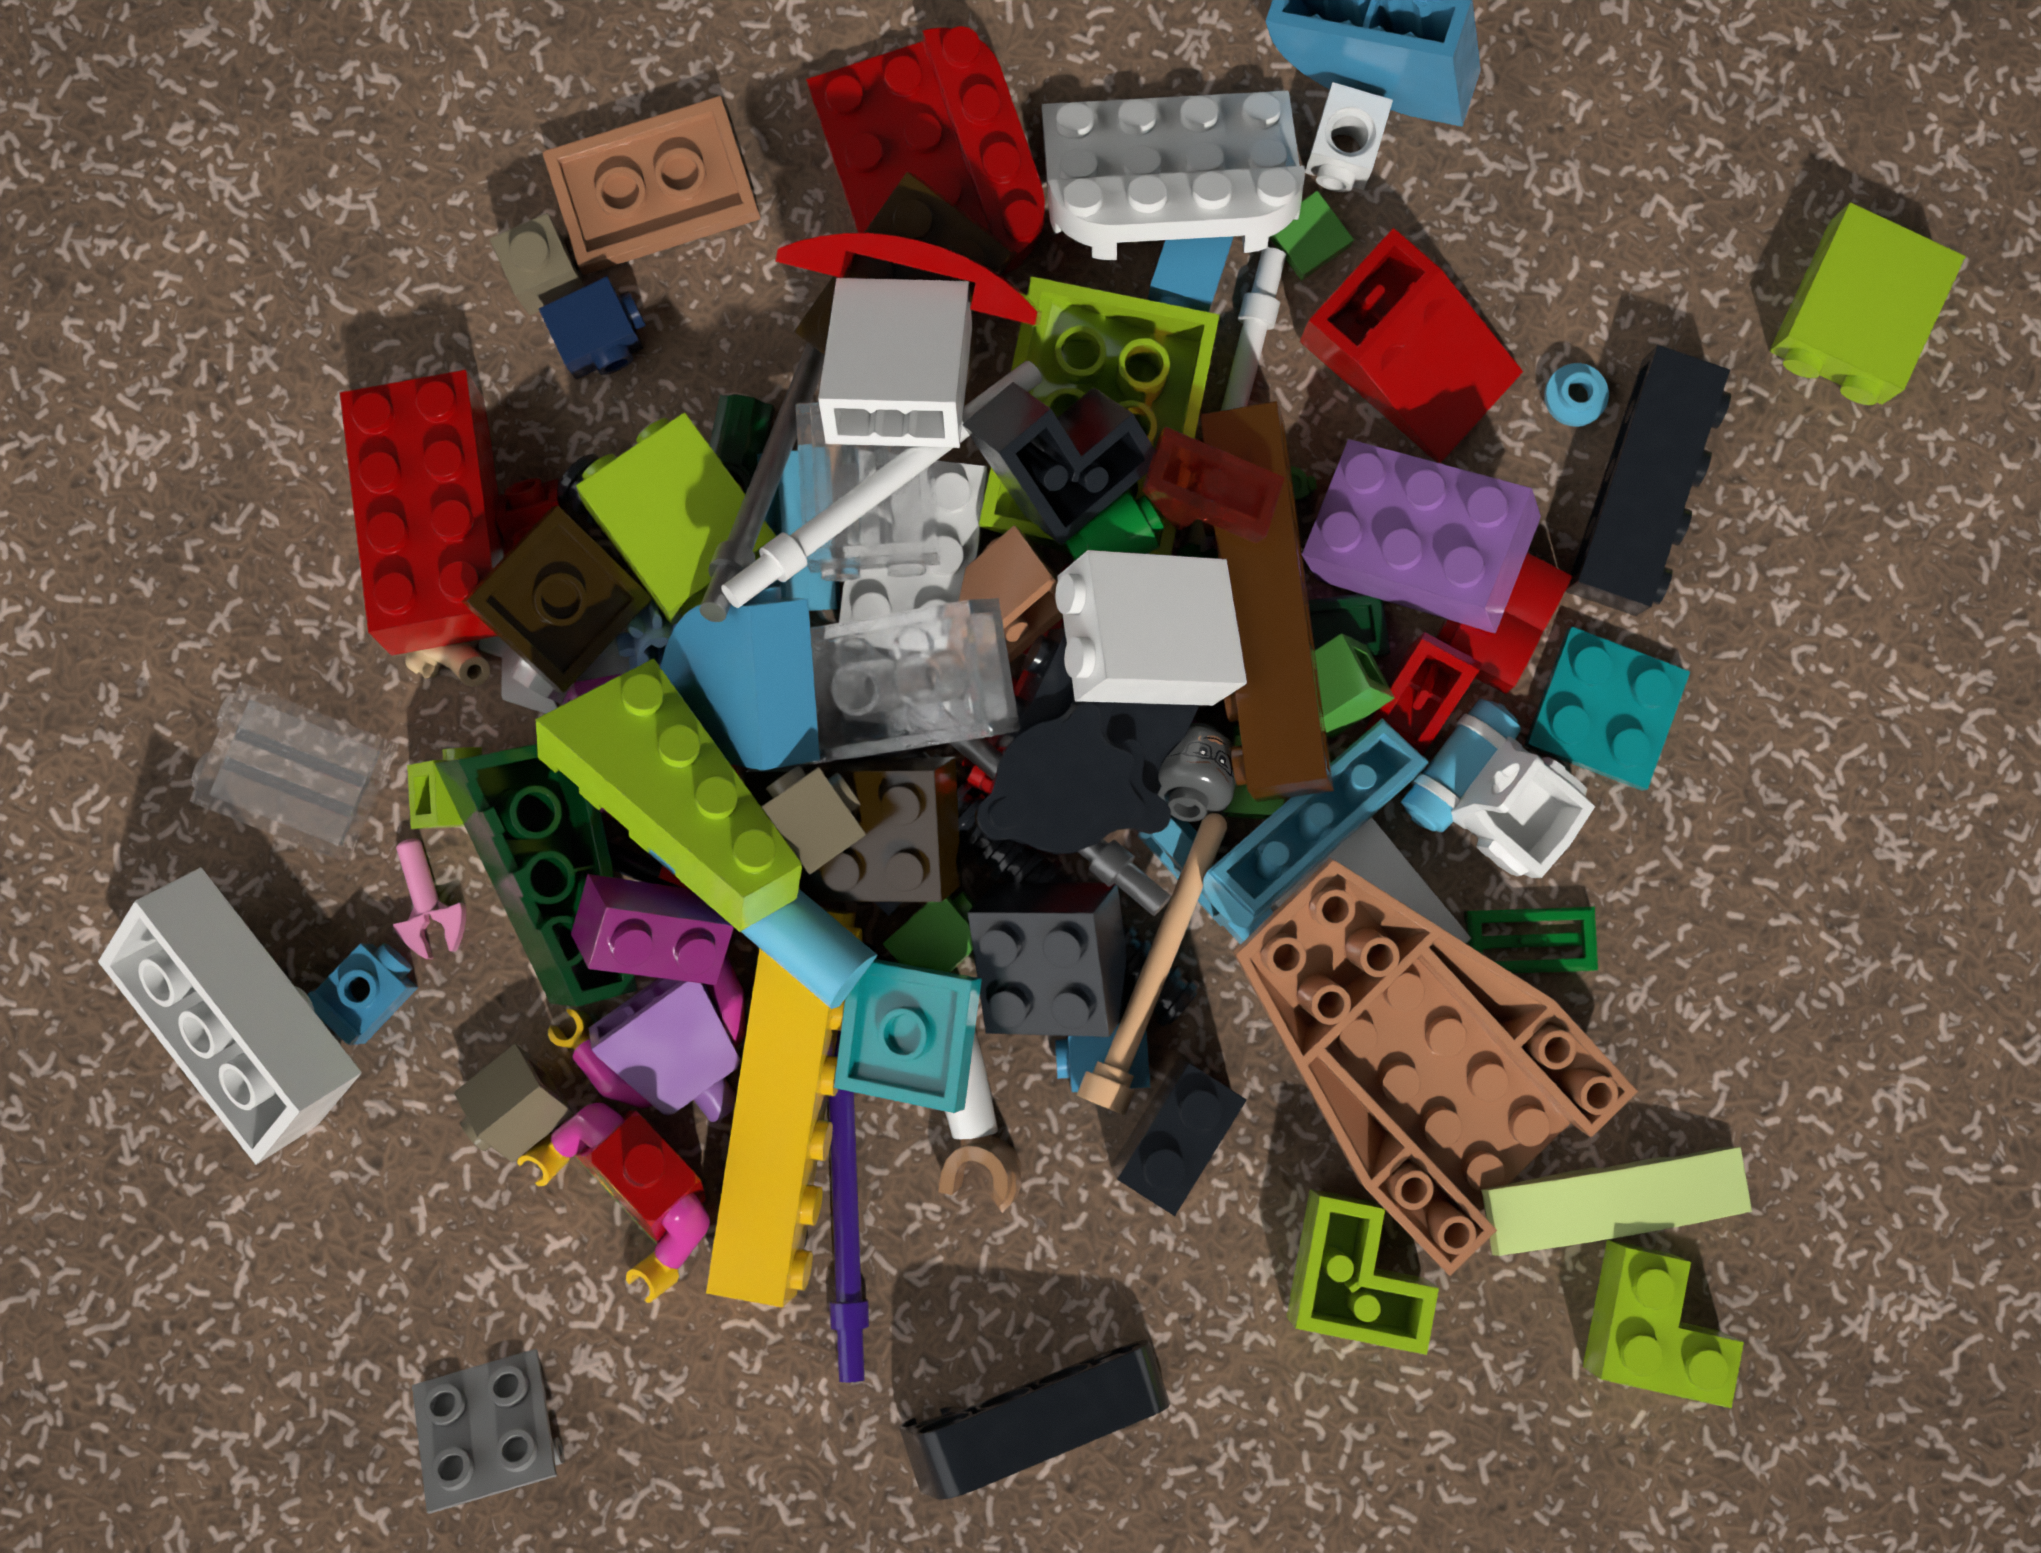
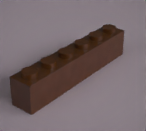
(1281, 704)

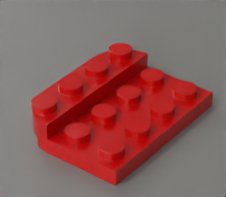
(938, 115)

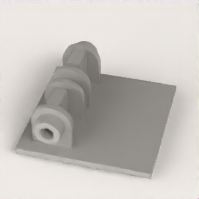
(484, 1431)

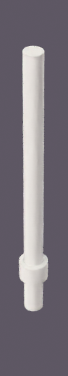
(1258, 315)
(787, 553)

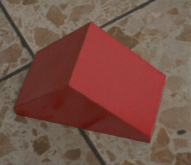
(1426, 690)

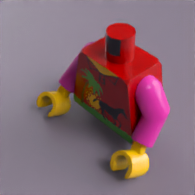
(641, 1176)

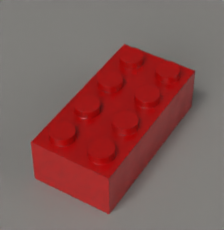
(422, 507)

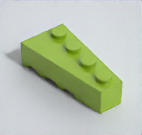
(667, 782)

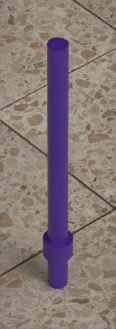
(849, 1311)

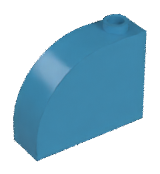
(1397, 49)
(750, 679)

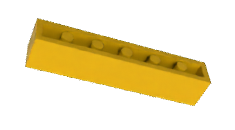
(777, 1138)

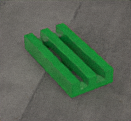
(1586, 938)

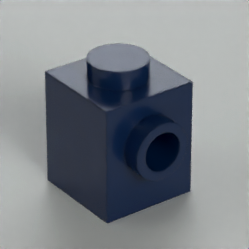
(594, 328)

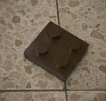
(557, 599)

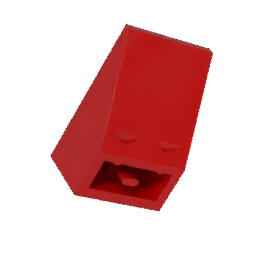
(1411, 346)

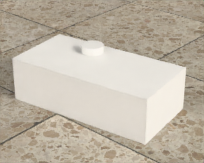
(228, 1014)

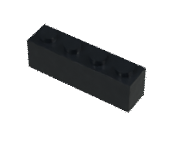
(1649, 481)

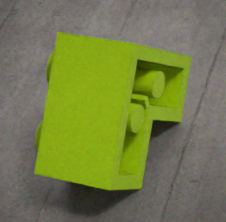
(1341, 1290)
(1640, 1336)

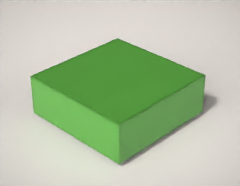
(1313, 237)

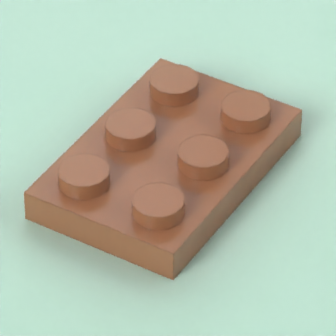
(651, 185)

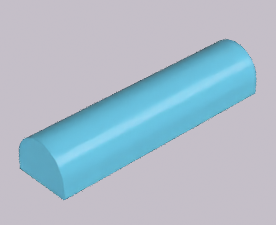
(1311, 826)
(810, 947)

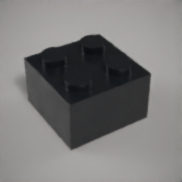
(1050, 958)

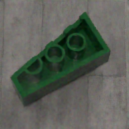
(537, 850)

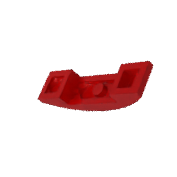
(836, 254)

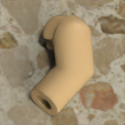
(460, 658)

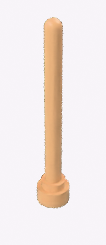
(1110, 1080)

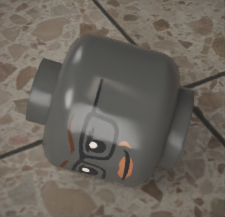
(1198, 774)

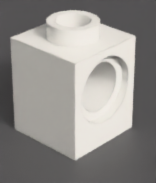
(1350, 114)

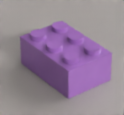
(1422, 535)

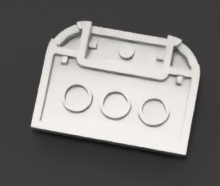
(1172, 169)

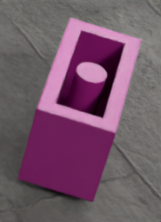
(650, 931)

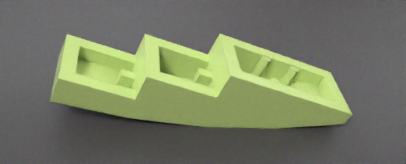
(1616, 1200)

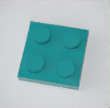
(1607, 708)
(909, 1035)

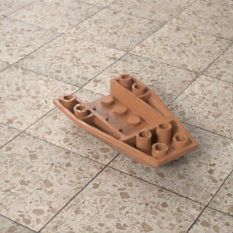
(1422, 1054)

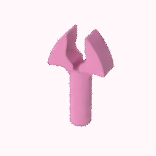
(426, 903)

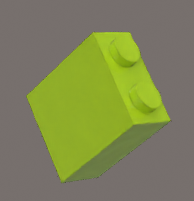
(1866, 306)
(667, 511)

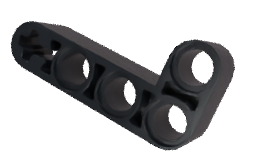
(1034, 1421)

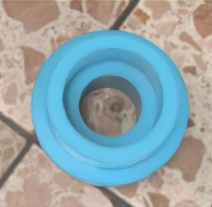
(1567, 410)

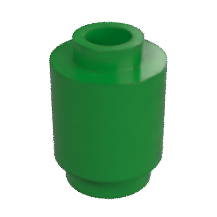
(1120, 527)

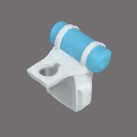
(1507, 797)

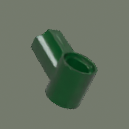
(740, 434)

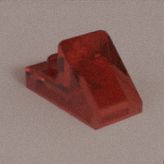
(1207, 484)

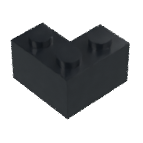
(1062, 465)

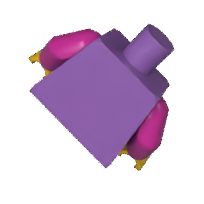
(666, 1045)

